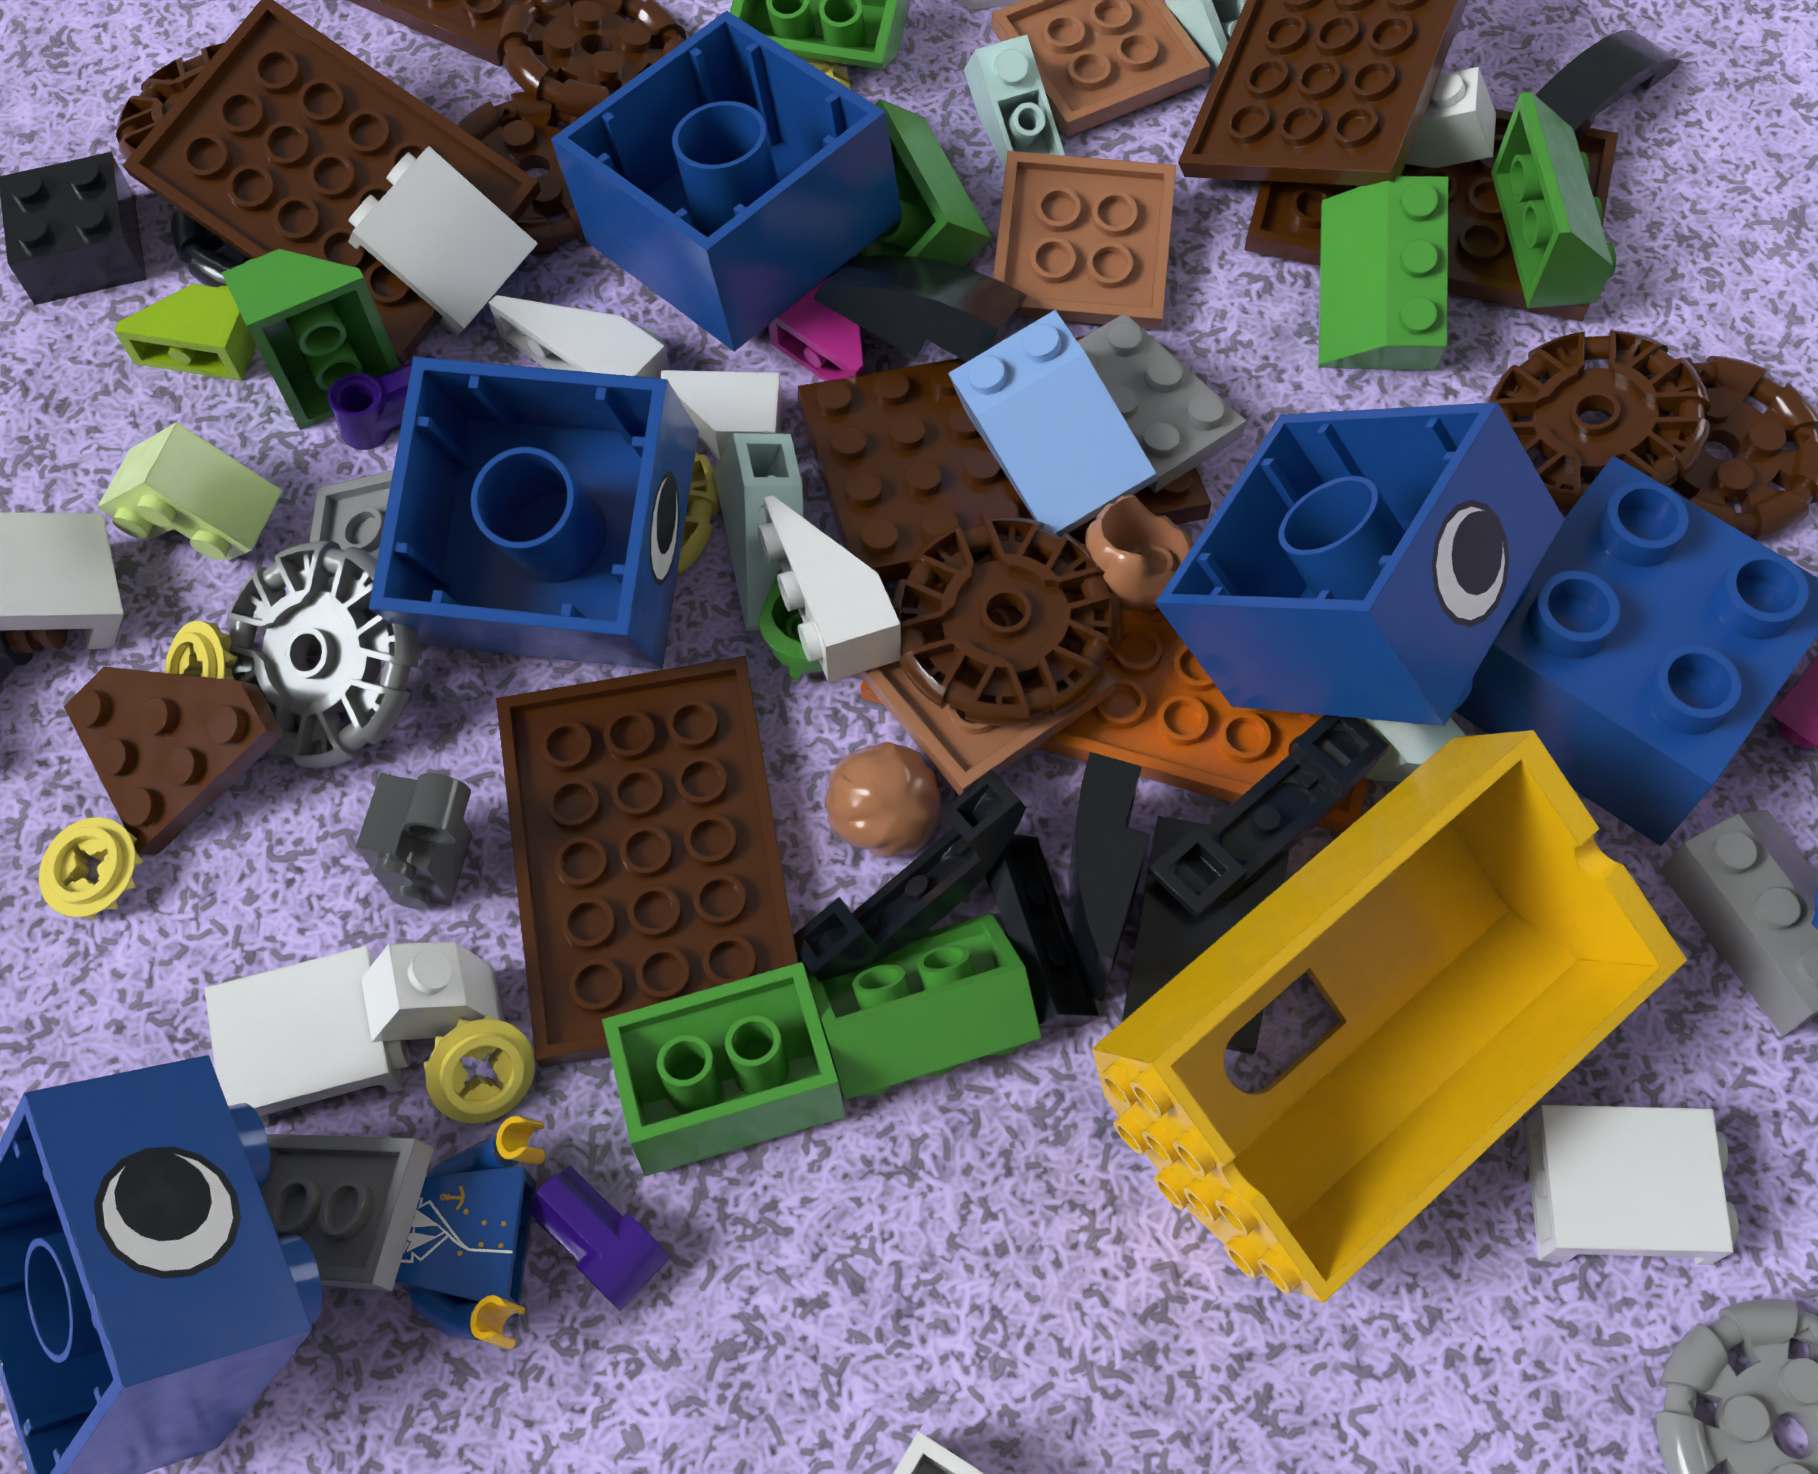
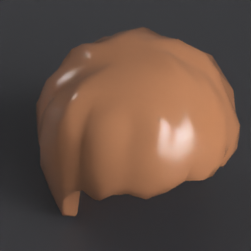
(1136, 551)
(884, 800)

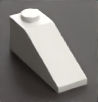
(579, 338)

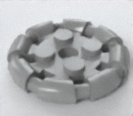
(348, 659)
(1745, 1400)

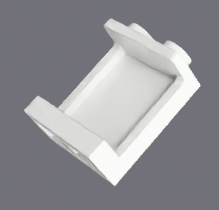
(441, 237)
(59, 575)
(299, 1035)
(1629, 1183)

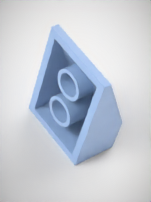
(1052, 425)

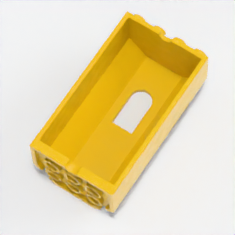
(1469, 970)

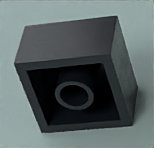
(71, 228)

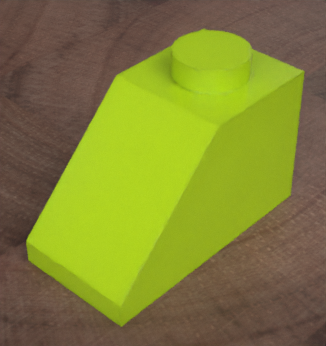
(190, 333)

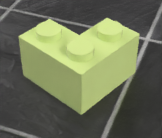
(191, 488)

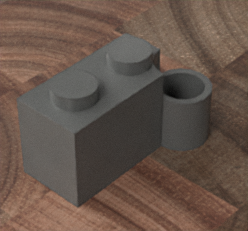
(417, 837)

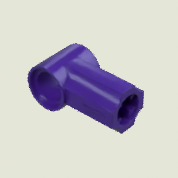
(369, 406)
(609, 1247)

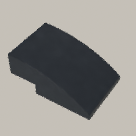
(923, 302)
(1104, 865)
(1173, 938)

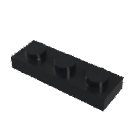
(1041, 934)

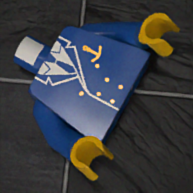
(473, 1237)

